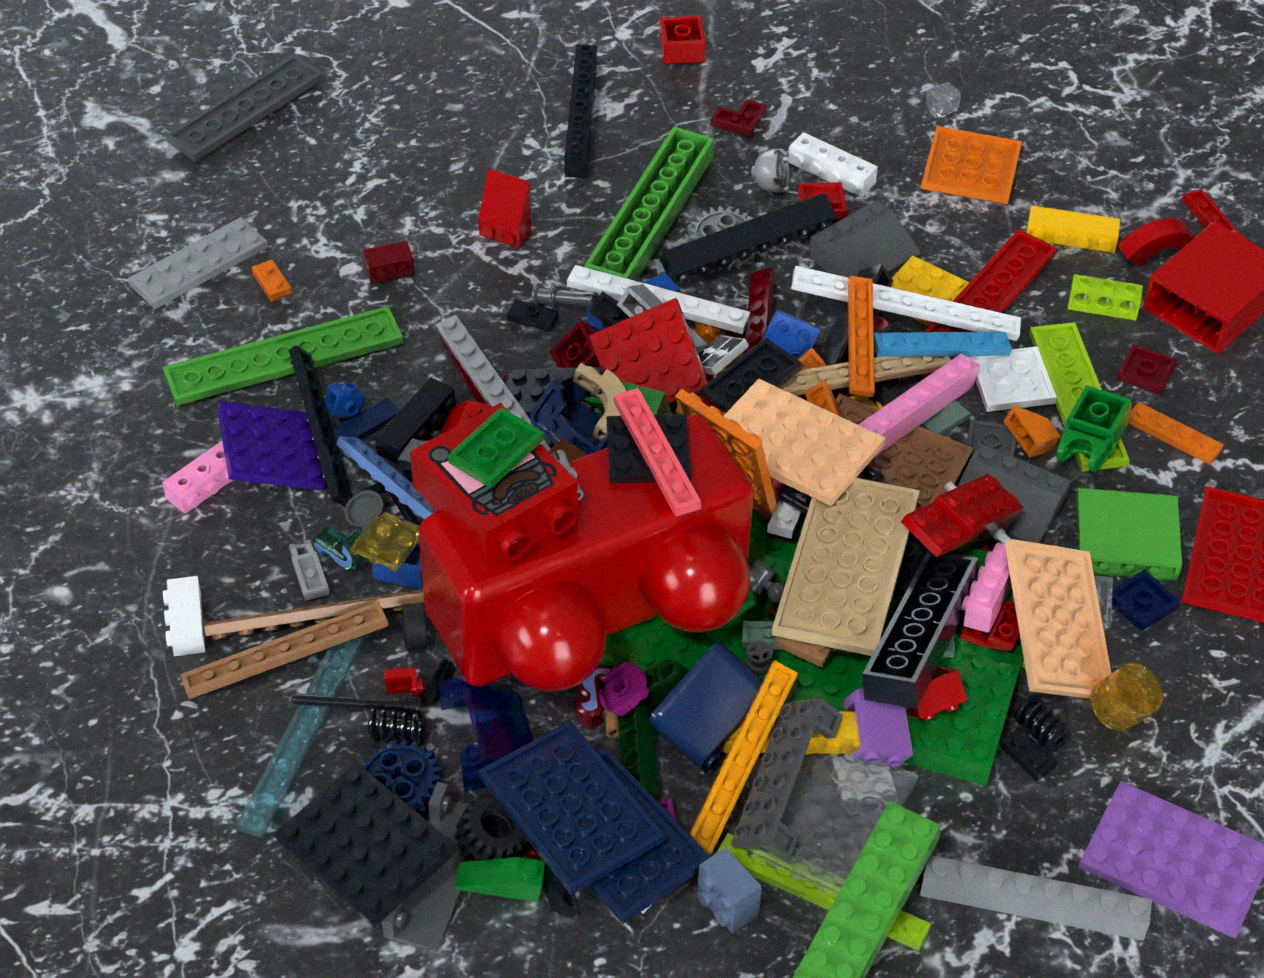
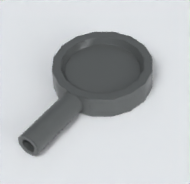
(363, 508)

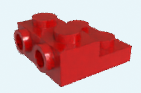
(833, 191)

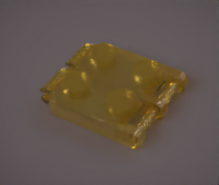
(387, 541)

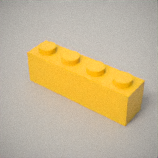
(1074, 229)

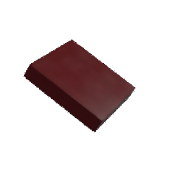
(1146, 369)

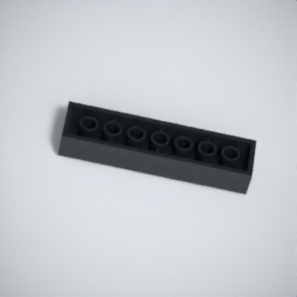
(920, 630)

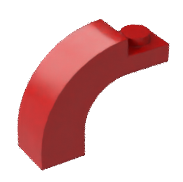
(1154, 237)

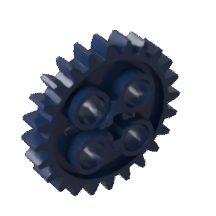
(401, 776)

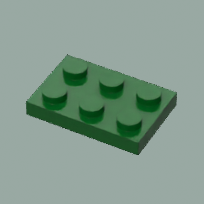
(496, 447)

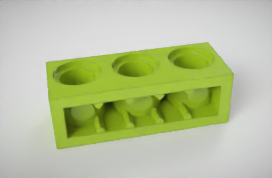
(1105, 297)

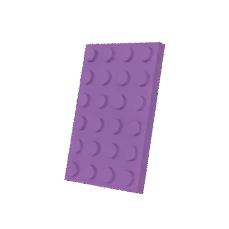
(1176, 859)

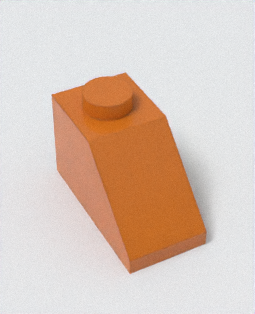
(1032, 431)

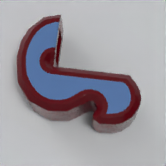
(588, 704)

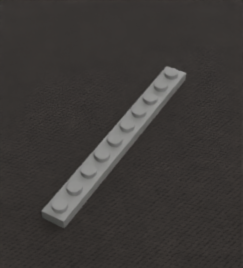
(479, 368)

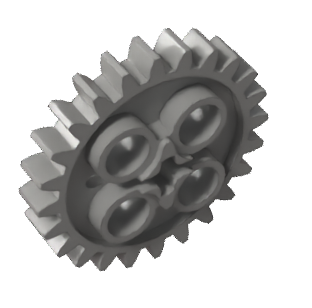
(715, 222)

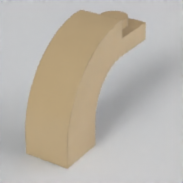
(604, 388)

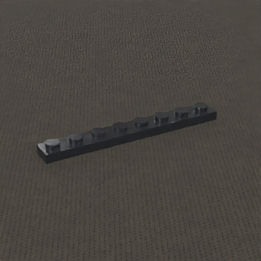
(320, 426)

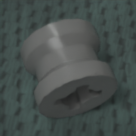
(759, 650)

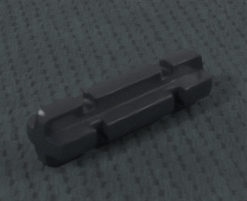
(445, 669)

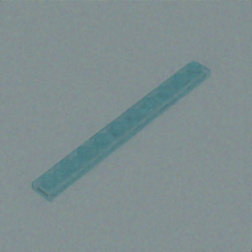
(297, 740)

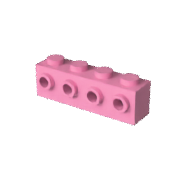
(197, 480)
(988, 592)

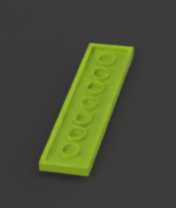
(1069, 374)

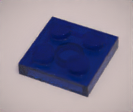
(1144, 600)

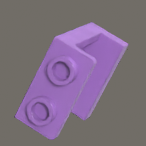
(881, 731)

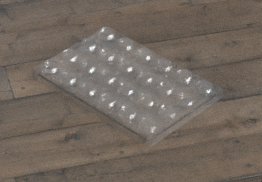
(834, 814)

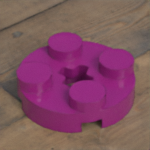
(622, 700)

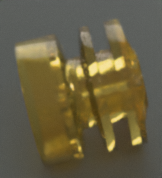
(1126, 697)

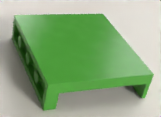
(1130, 532)

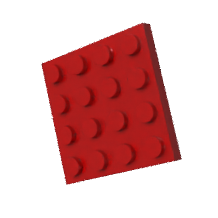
(652, 351)

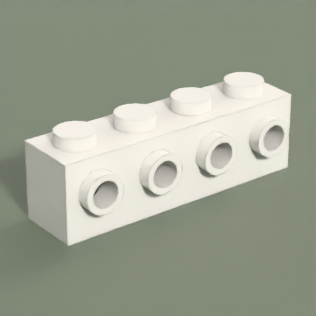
(832, 164)

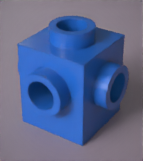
(344, 400)

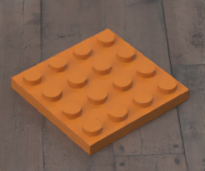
(971, 165)

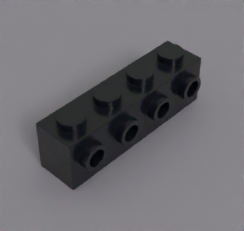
(416, 419)

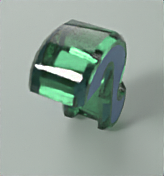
(337, 545)

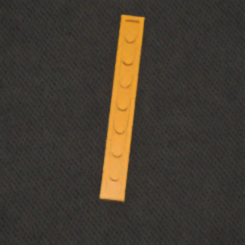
(742, 756)

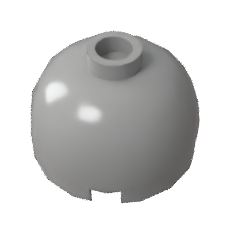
(771, 171)

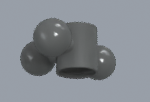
(765, 577)

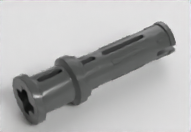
(556, 296)

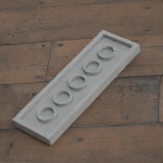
(197, 263)

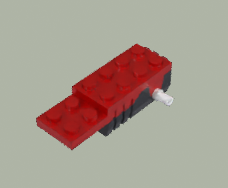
(964, 516)

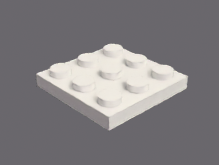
(1014, 380)

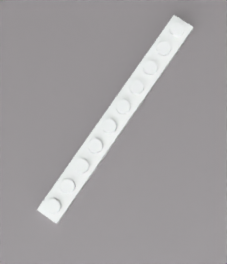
(910, 304)

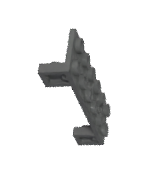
(777, 774)
(427, 911)

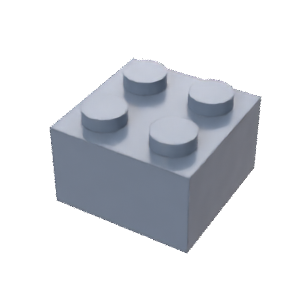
(728, 890)

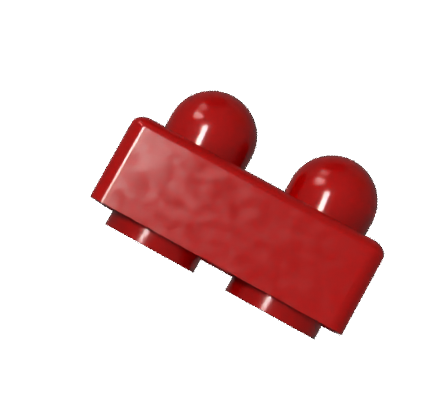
(611, 570)

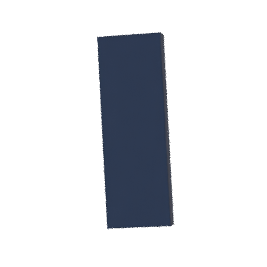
(367, 421)

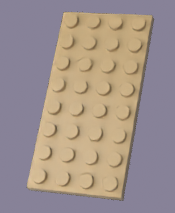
(846, 568)

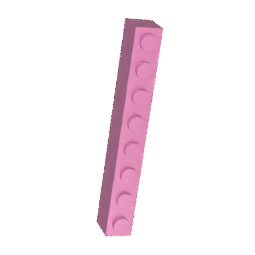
(923, 400)

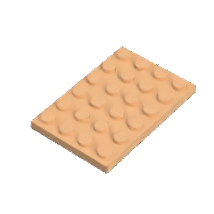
(805, 442)
(1058, 618)

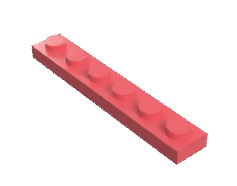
(657, 452)

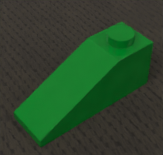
(502, 877)

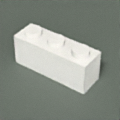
(184, 616)

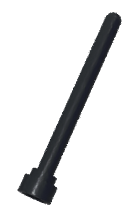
(410, 705)

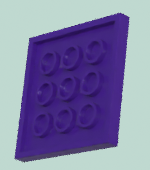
(269, 446)

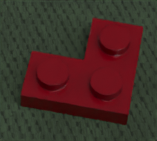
(739, 122)

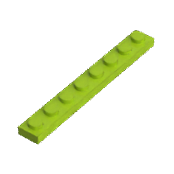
(906, 929)

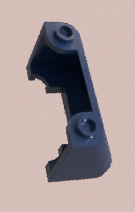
(564, 416)
(707, 706)

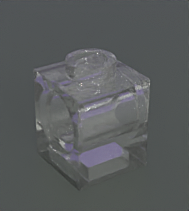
(943, 99)

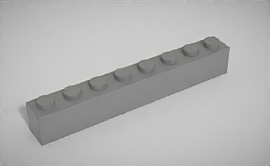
(1036, 897)

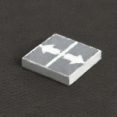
(721, 353)

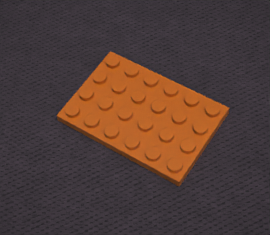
(744, 447)

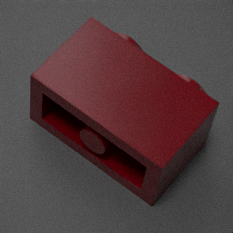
(388, 262)

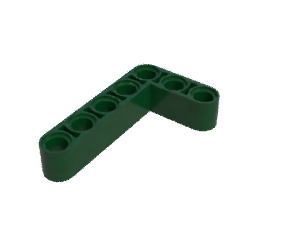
(635, 730)

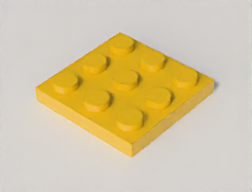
(928, 280)

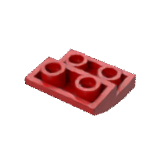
(1002, 634)

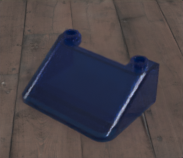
(496, 721)

